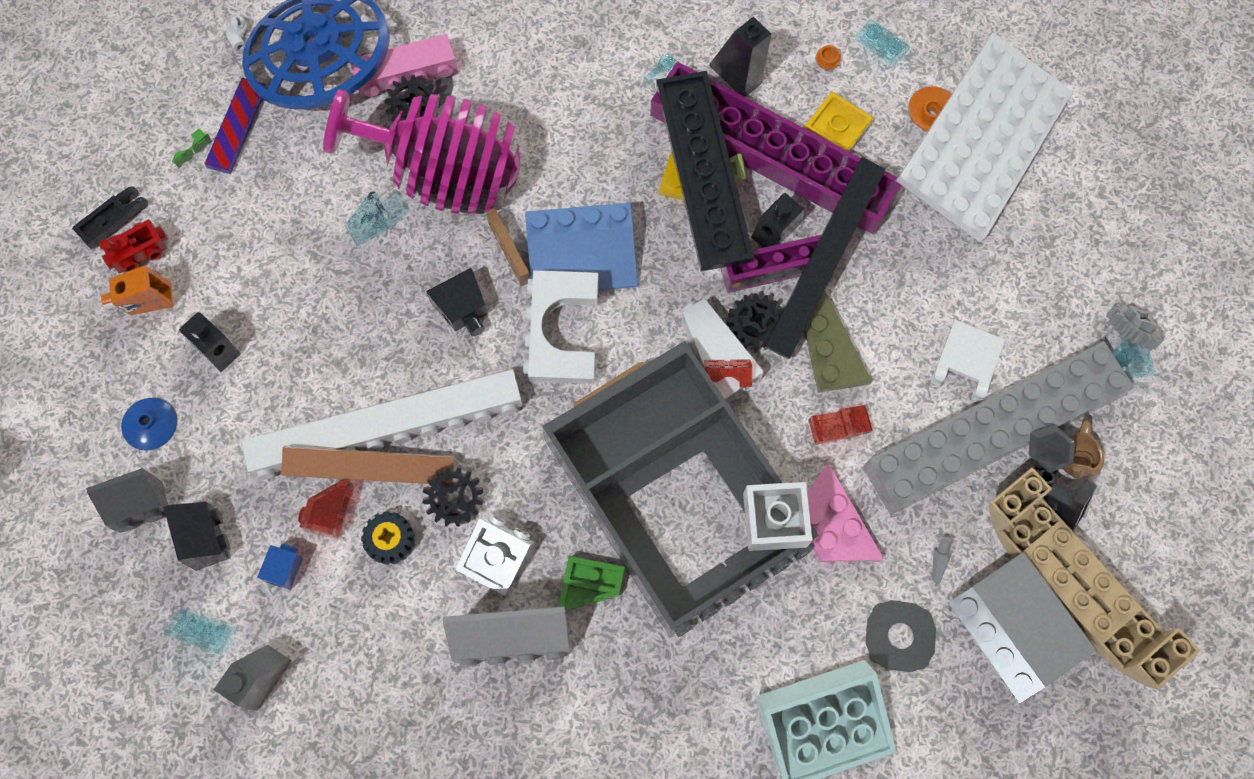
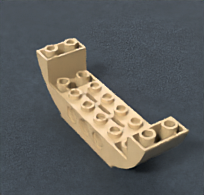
(1088, 591)

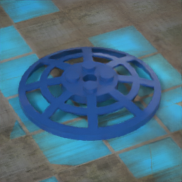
(326, 44)

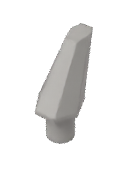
(941, 558)

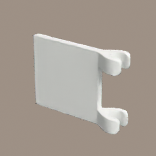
(971, 355)

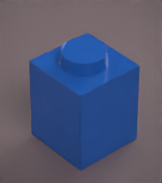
(280, 566)

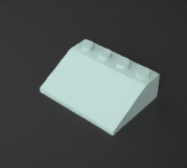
(827, 723)

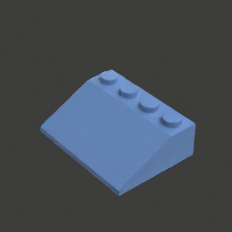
(584, 241)

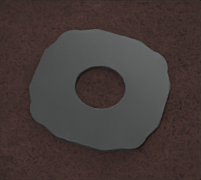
(884, 653)

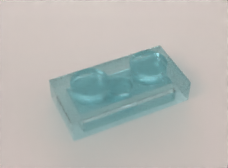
(882, 42)

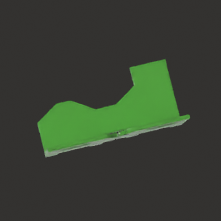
(200, 140)

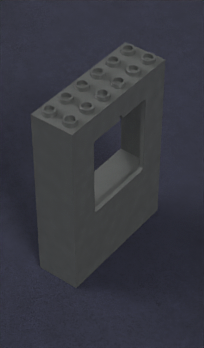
(638, 435)

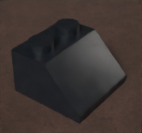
(197, 534)

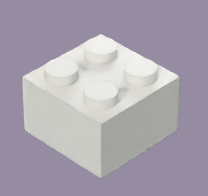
(777, 516)

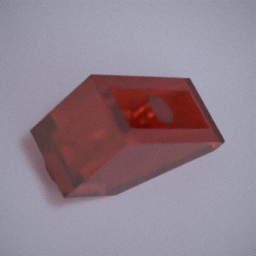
(326, 510)

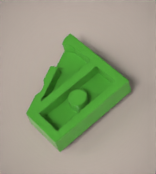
(589, 582)

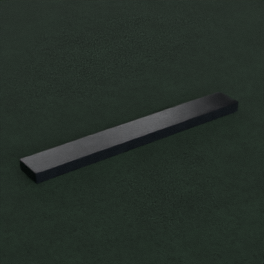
(825, 258)

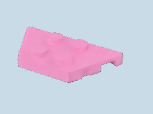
(837, 523)

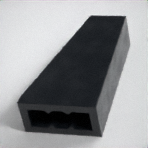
(743, 57)

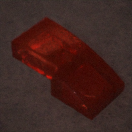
(840, 425)

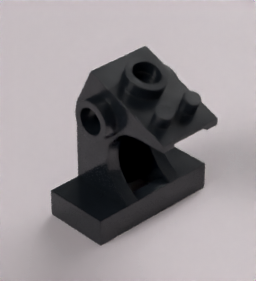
(1067, 503)

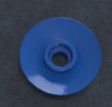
(156, 432)

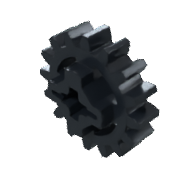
(402, 101)
(755, 309)
(443, 488)

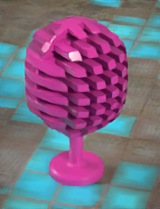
(436, 149)

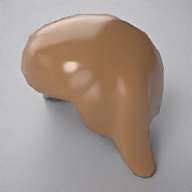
(1087, 455)

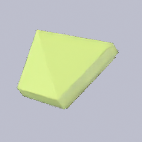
(738, 168)

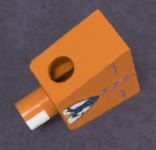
(138, 292)

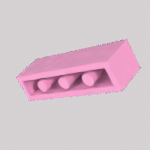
(422, 58)

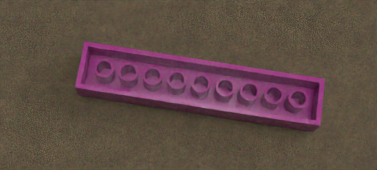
(789, 152)

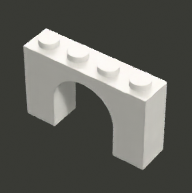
(549, 292)

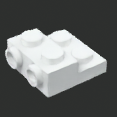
(495, 554)

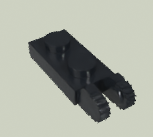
(109, 216)

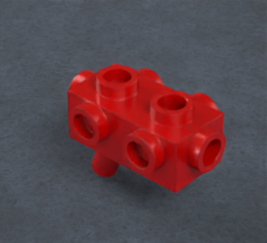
(134, 246)

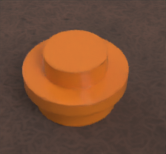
(828, 57)

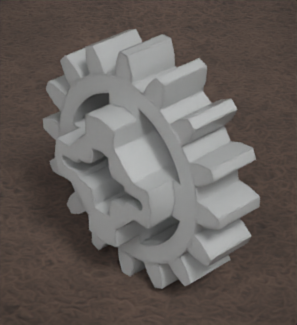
(1135, 326)

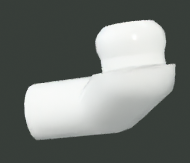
(236, 33)

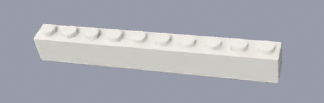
(389, 421)

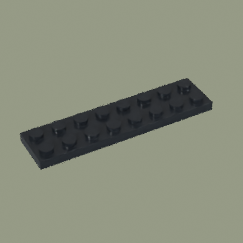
(704, 171)

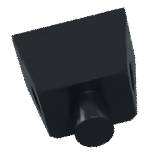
(781, 218)
(460, 302)
(206, 338)

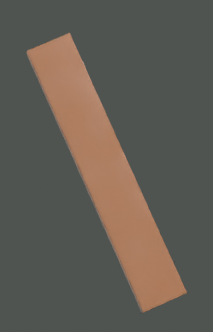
(362, 465)

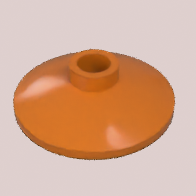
(925, 100)

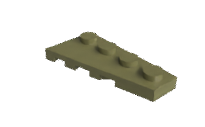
(832, 352)

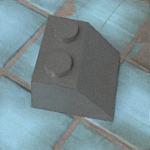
(129, 500)

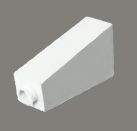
(715, 341)

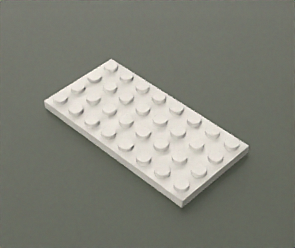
(985, 137)

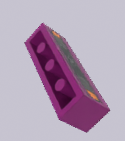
(770, 265)

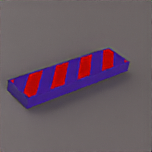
(234, 128)

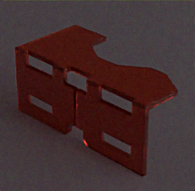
(742, 374)

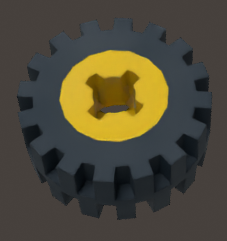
(391, 548)

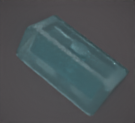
(199, 631)

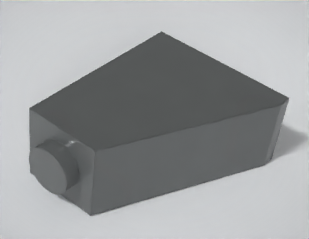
(252, 677)

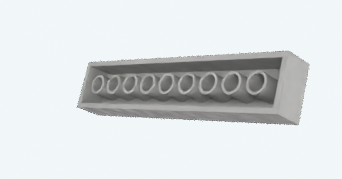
(996, 427)

